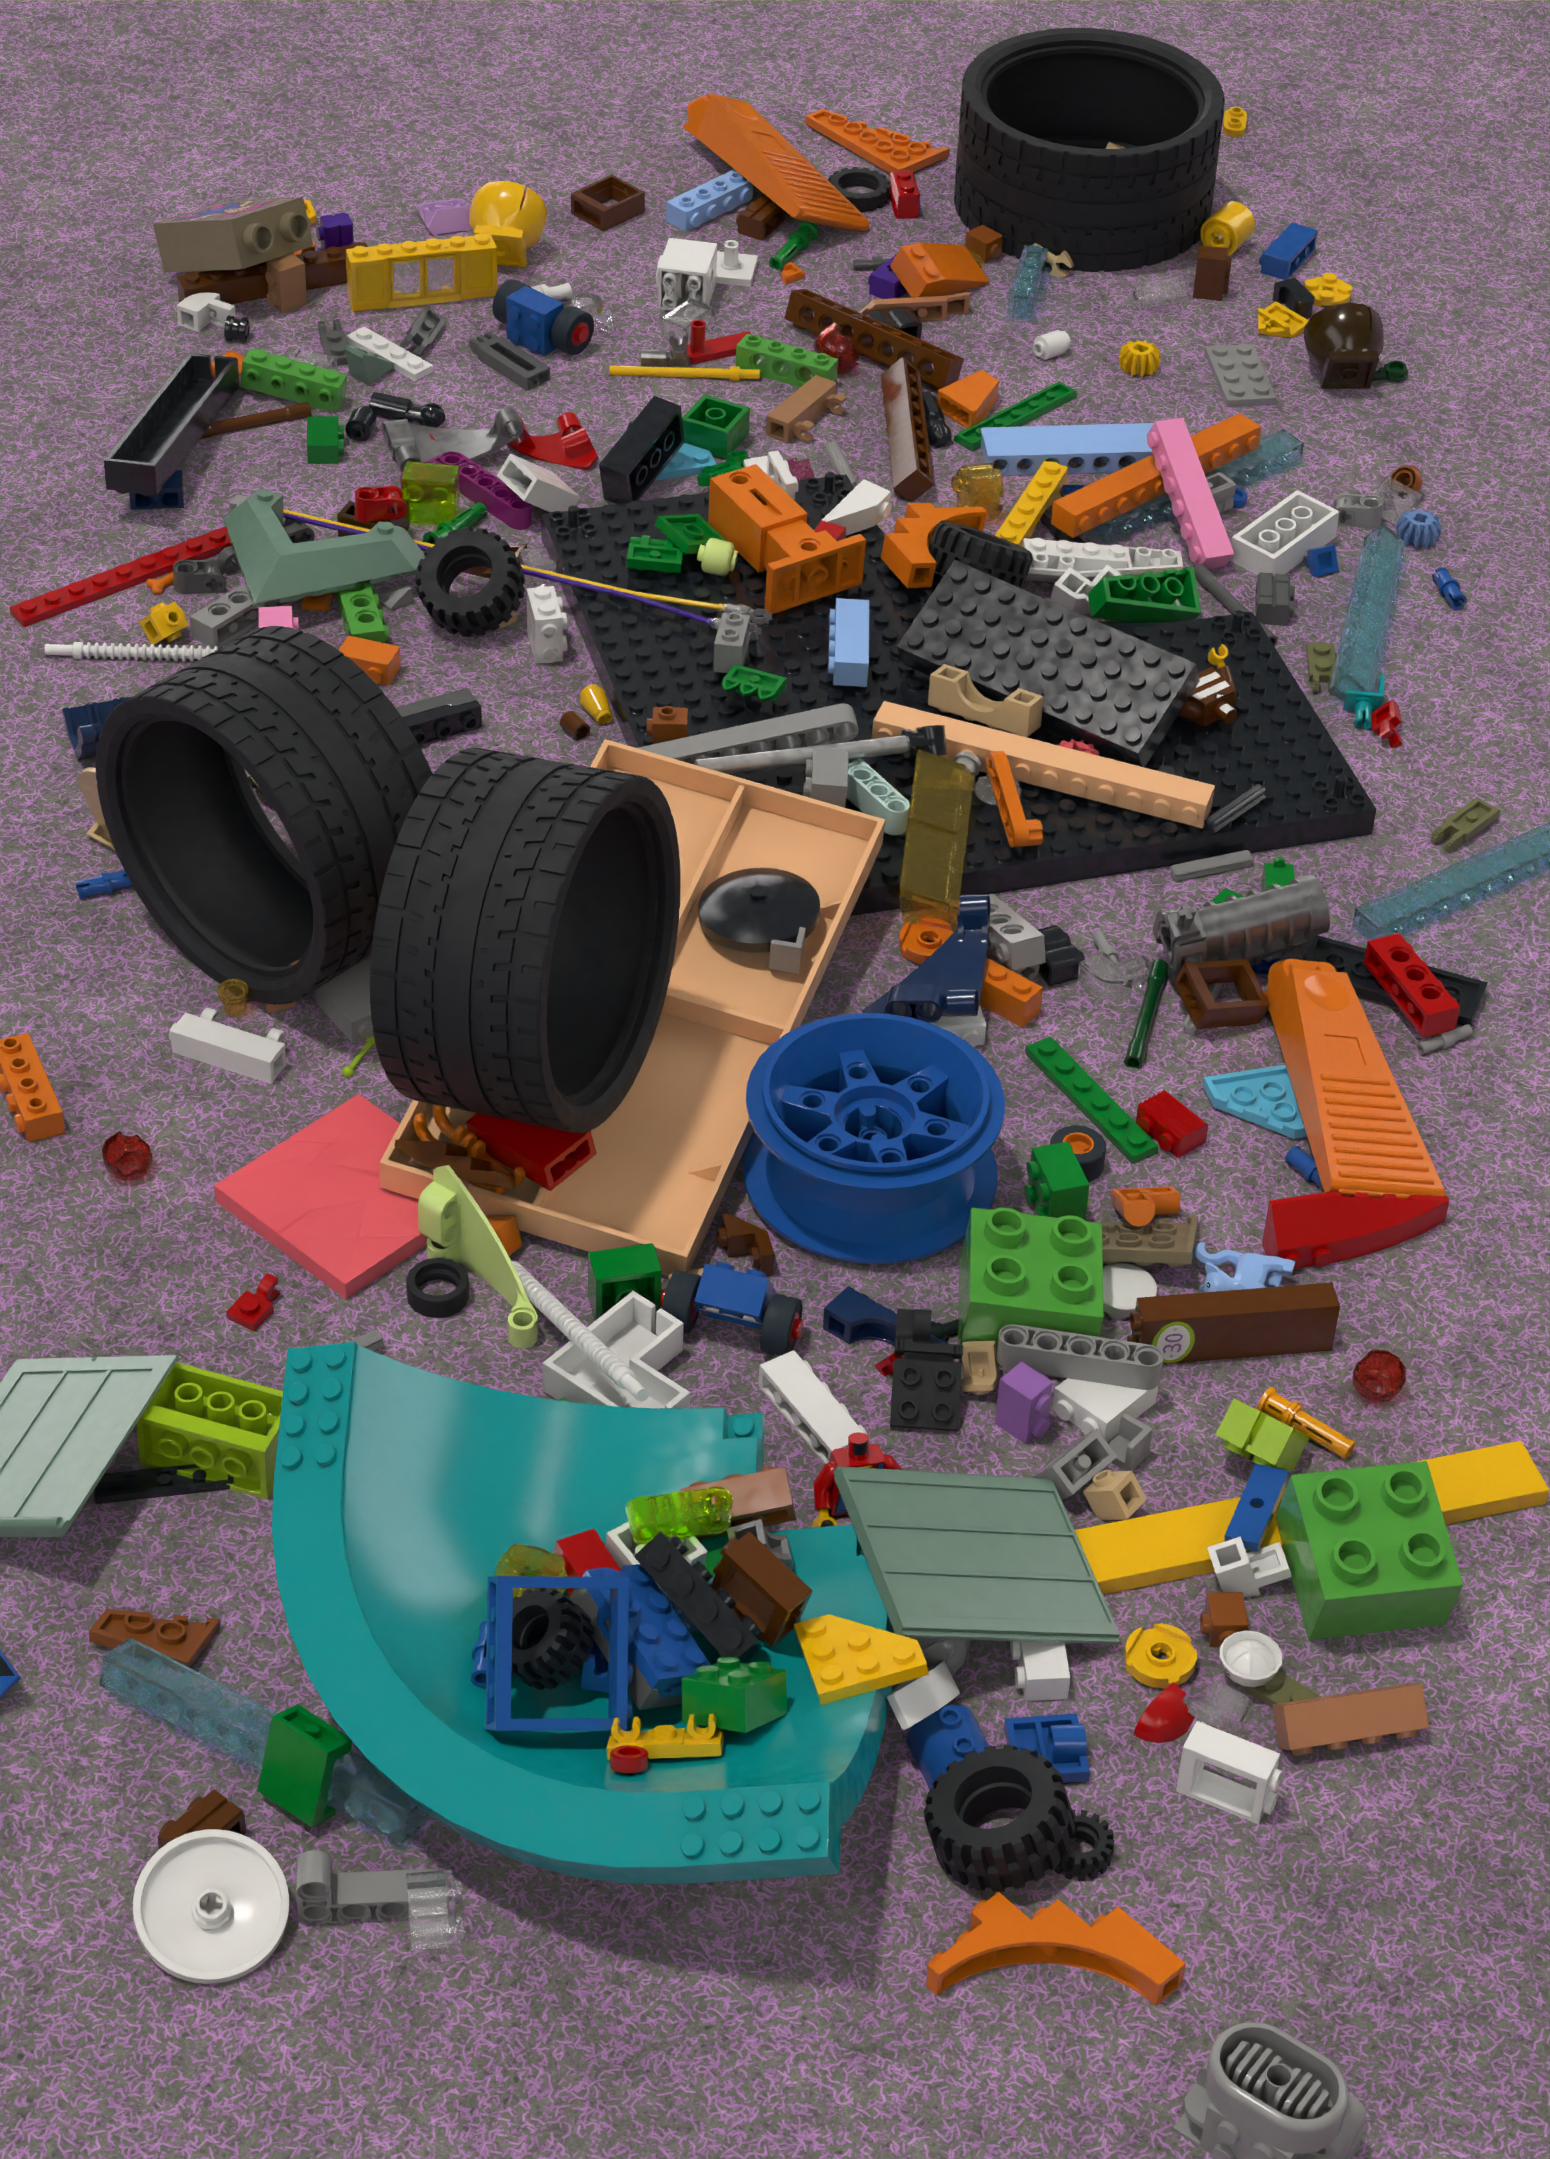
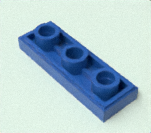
(1257, 1506)

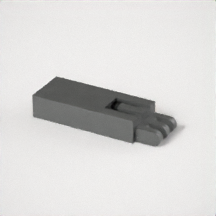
(510, 361)

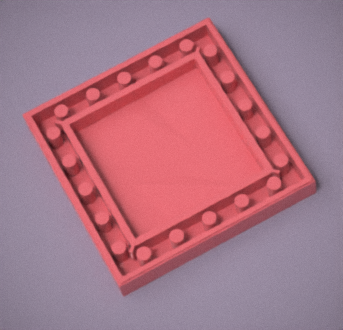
(325, 1201)

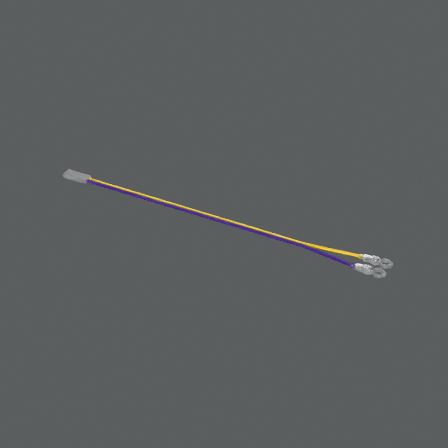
(573, 581)

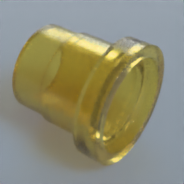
(234, 996)

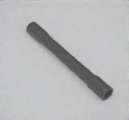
(1211, 583)

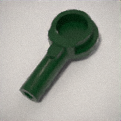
(1392, 371)

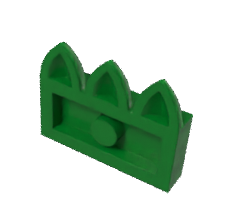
(754, 683)

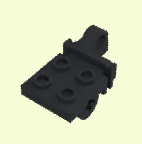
(926, 1379)

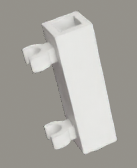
(228, 1047)

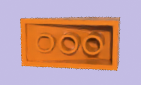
(937, 269)

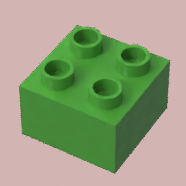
(1029, 1274)
(1368, 1550)

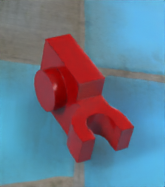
(1385, 722)
(254, 1309)

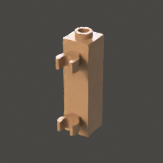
(802, 408)

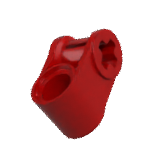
(376, 504)

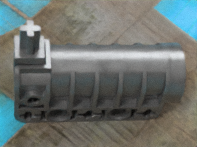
(1248, 927)

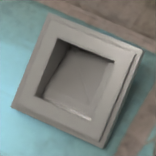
(396, 597)

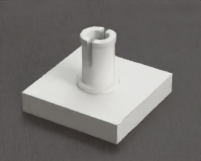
(735, 267)

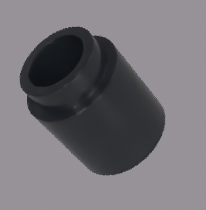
(360, 423)

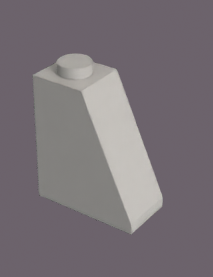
(348, 1001)

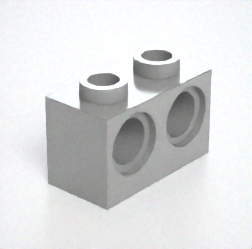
(731, 641)

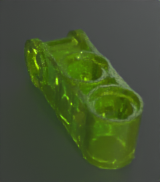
(679, 1514)

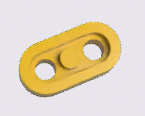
(1235, 122)

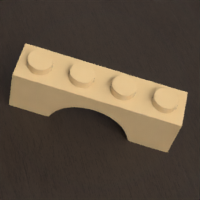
(954, 692)

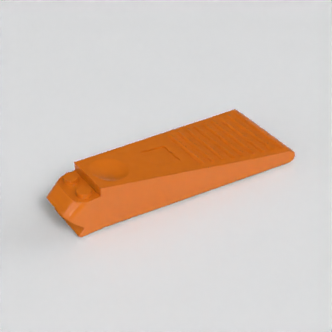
(770, 162)
(1345, 1086)

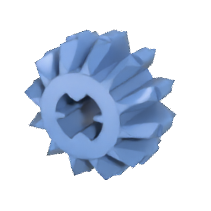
(1419, 528)

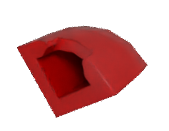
(1165, 1717)

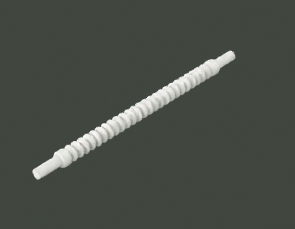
(79, 650)
(580, 1335)

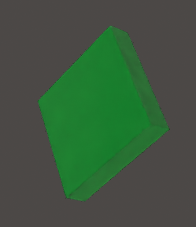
(687, 531)

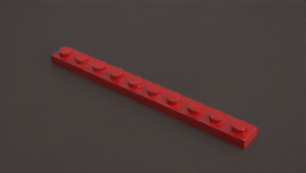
(119, 578)

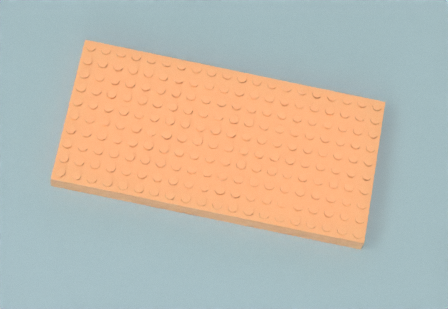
(686, 1116)

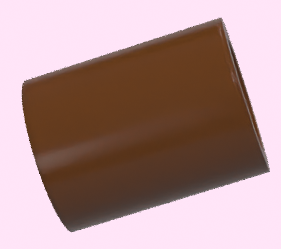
(574, 725)

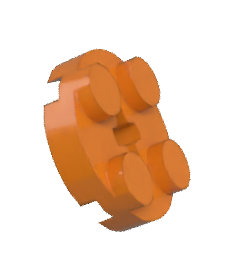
(914, 938)

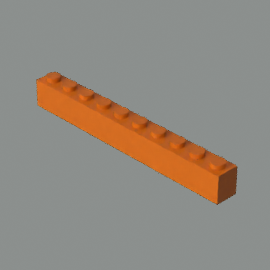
(1143, 482)

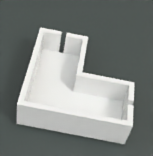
(631, 1336)

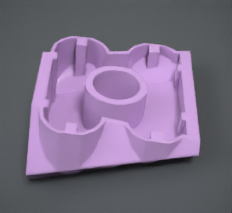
(445, 216)

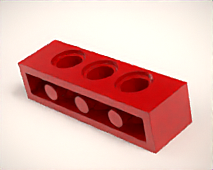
(1411, 985)

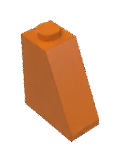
(969, 398)

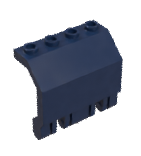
(85, 723)

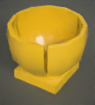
(498, 213)

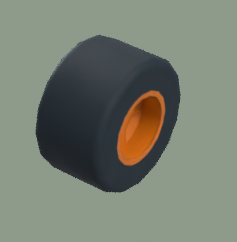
(1087, 1146)

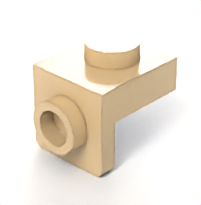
(980, 1367)

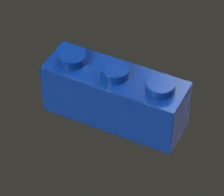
(1288, 251)

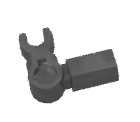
(661, 358)

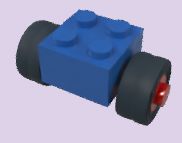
(540, 320)
(737, 1299)

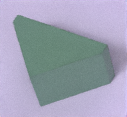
(366, 365)

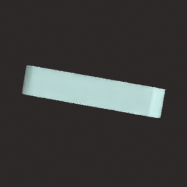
(877, 797)

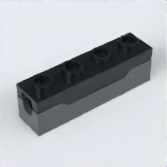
(442, 715)

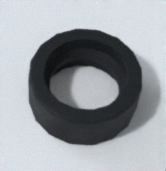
(440, 1305)

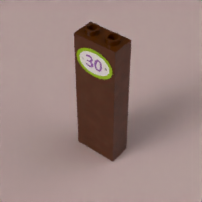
(1238, 1322)

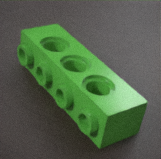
(784, 362)
(362, 612)

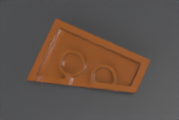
(174, 1638)

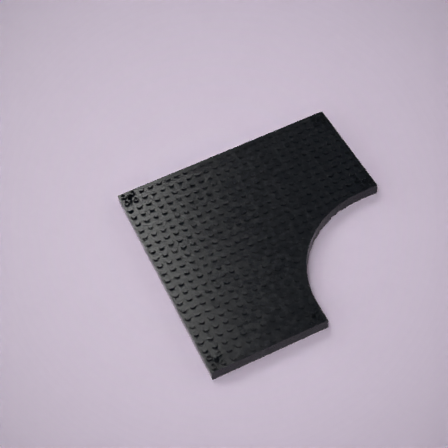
(668, 660)

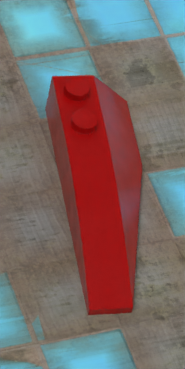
(1338, 1227)

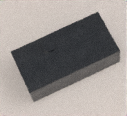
(642, 451)

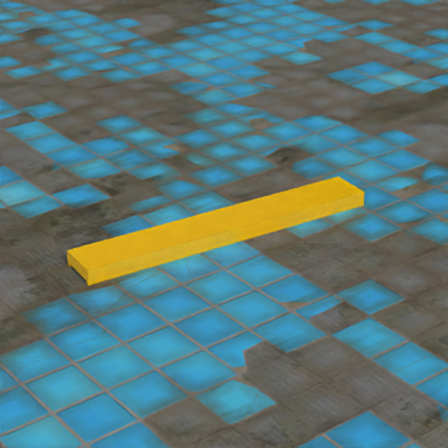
(1176, 1541)

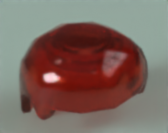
(126, 1157)
(1380, 1369)

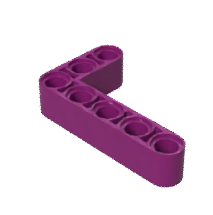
(486, 488)

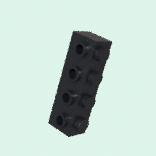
(698, 1599)

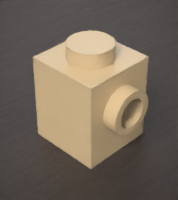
(1114, 1495)

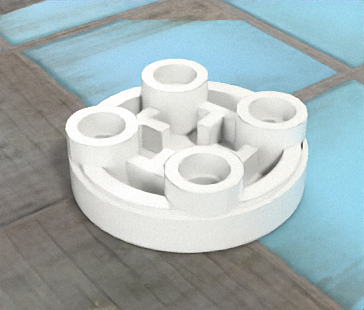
(1123, 1286)

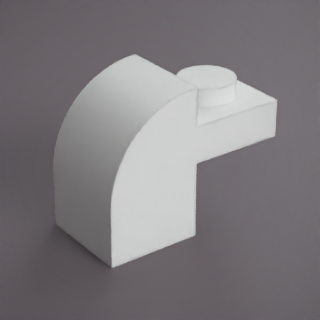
(201, 309)
(1247, 1571)

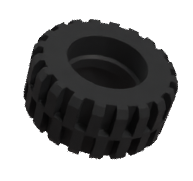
(980, 551)
(455, 555)
(1006, 1853)

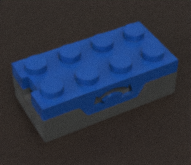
(660, 1645)

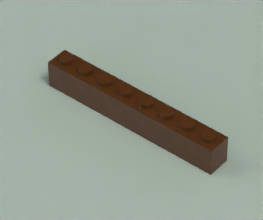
(242, 285)
(906, 430)

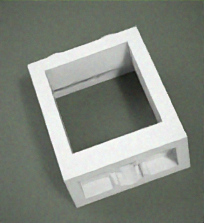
(1237, 1757)

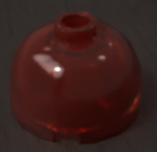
(834, 345)

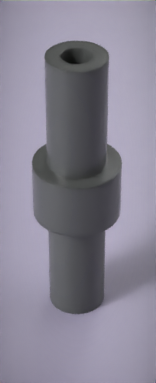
(873, 263)

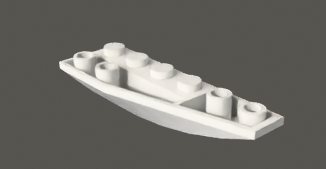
(1054, 558)

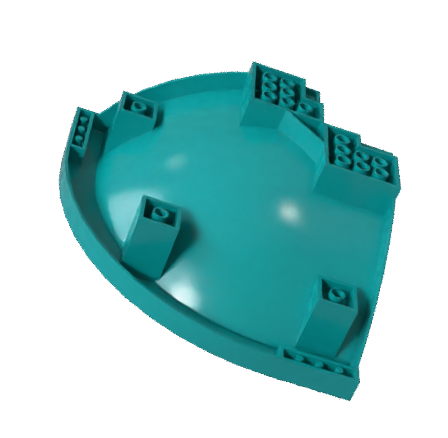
(383, 1544)

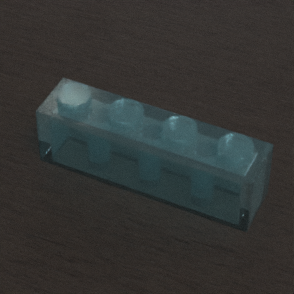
(1027, 283)

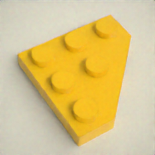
(855, 1657)

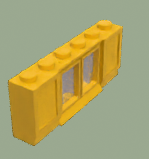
(421, 272)

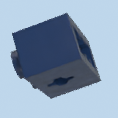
(169, 497)

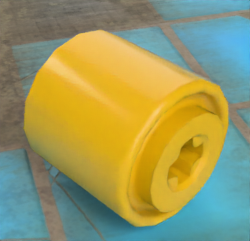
(1228, 227)

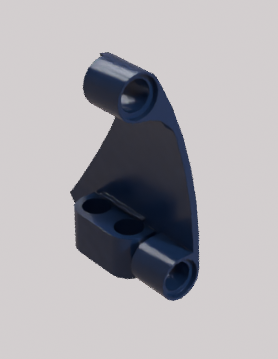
(951, 977)

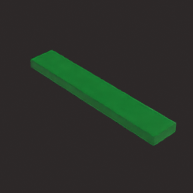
(1019, 413)

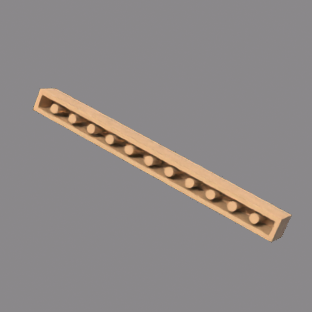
(1062, 767)

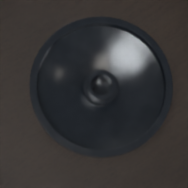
(758, 906)

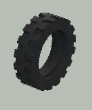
(866, 178)

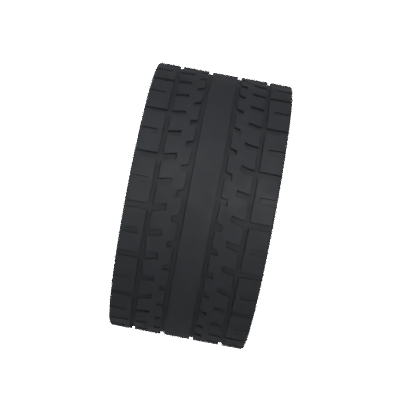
(1039, 135)
(200, 843)
(525, 938)

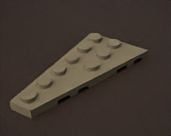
(1150, 1244)

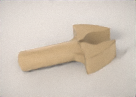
(1055, 260)

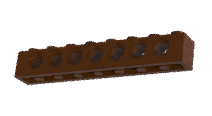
(946, 364)

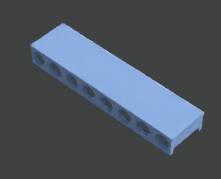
(1063, 443)

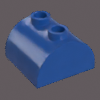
(943, 1739)

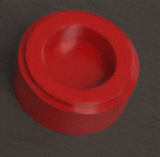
(629, 1759)

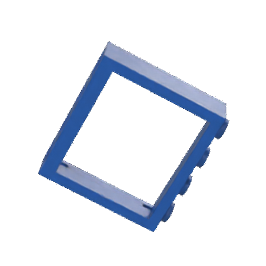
(500, 1653)

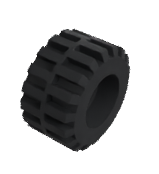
(548, 1638)

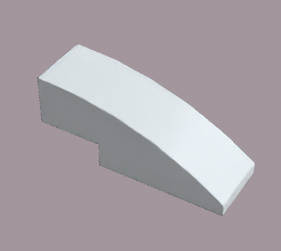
(923, 1696)

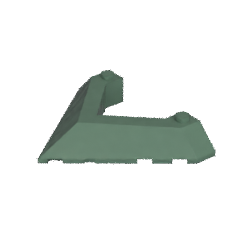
(288, 570)

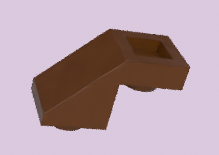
(746, 1239)

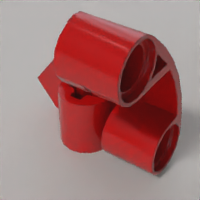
(565, 448)

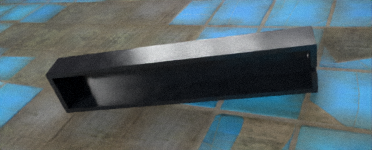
(171, 425)

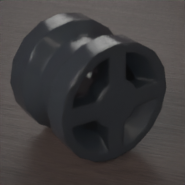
(236, 328)

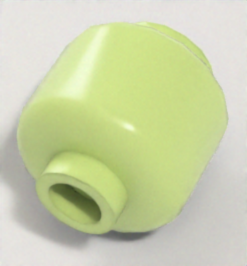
(717, 557)

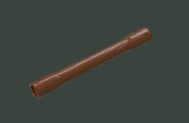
(287, 413)

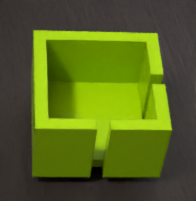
(1256, 1433)

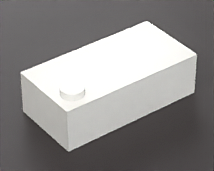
(1284, 534)

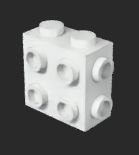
(546, 624)

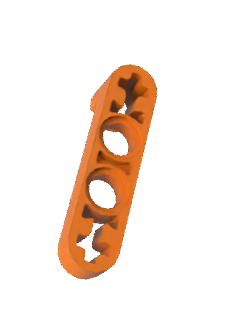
(1017, 829)

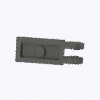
(423, 330)
(333, 341)

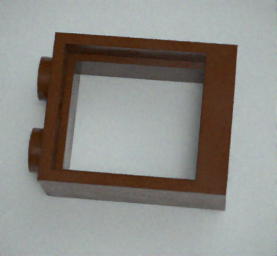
(588, 202)
(1200, 1004)
(761, 1587)

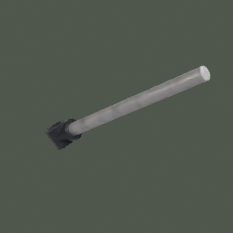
(925, 738)

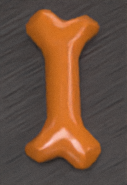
(159, 585)

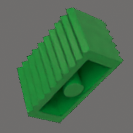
(324, 440)

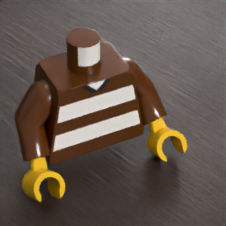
(1214, 694)

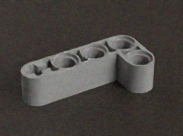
(348, 1894)

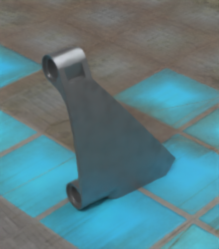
(414, 444)

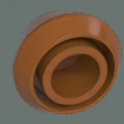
(1408, 476)

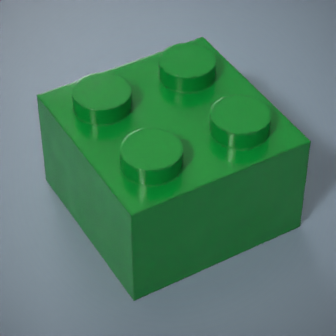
(716, 425)
(1056, 1182)
(621, 1271)
(736, 1693)

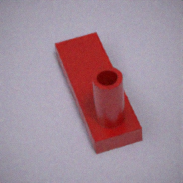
(712, 349)

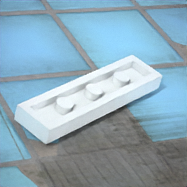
(405, 361)

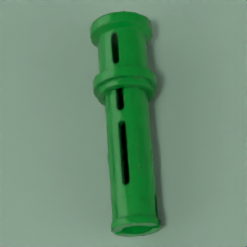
(797, 241)
(465, 519)

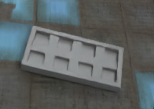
(1240, 375)

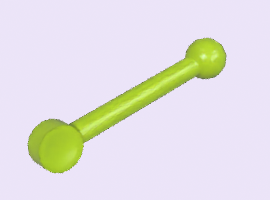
(348, 1071)

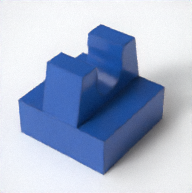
(1321, 560)

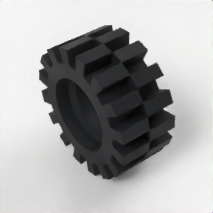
(1094, 1860)

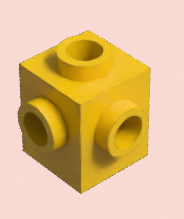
(164, 623)

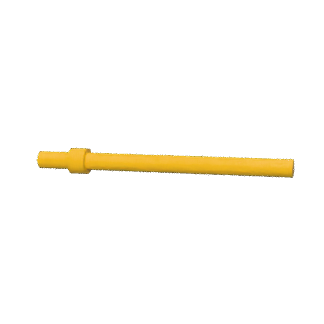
(732, 374)

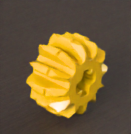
(1139, 358)

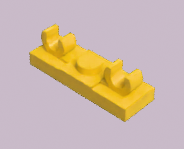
(668, 1741)

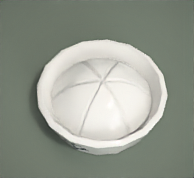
(1250, 1658)

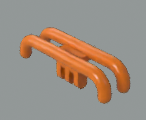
(462, 1138)

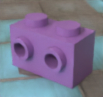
(1024, 1403)

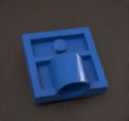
(1055, 1738)

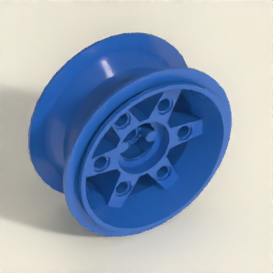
(872, 1137)

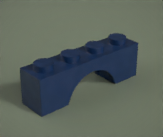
(857, 1317)

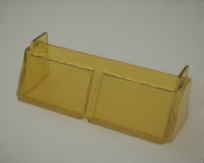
(936, 839)

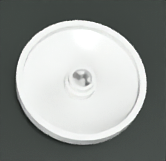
(210, 1906)

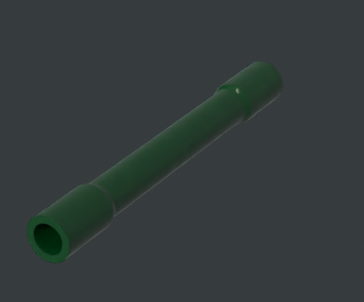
(1138, 1045)

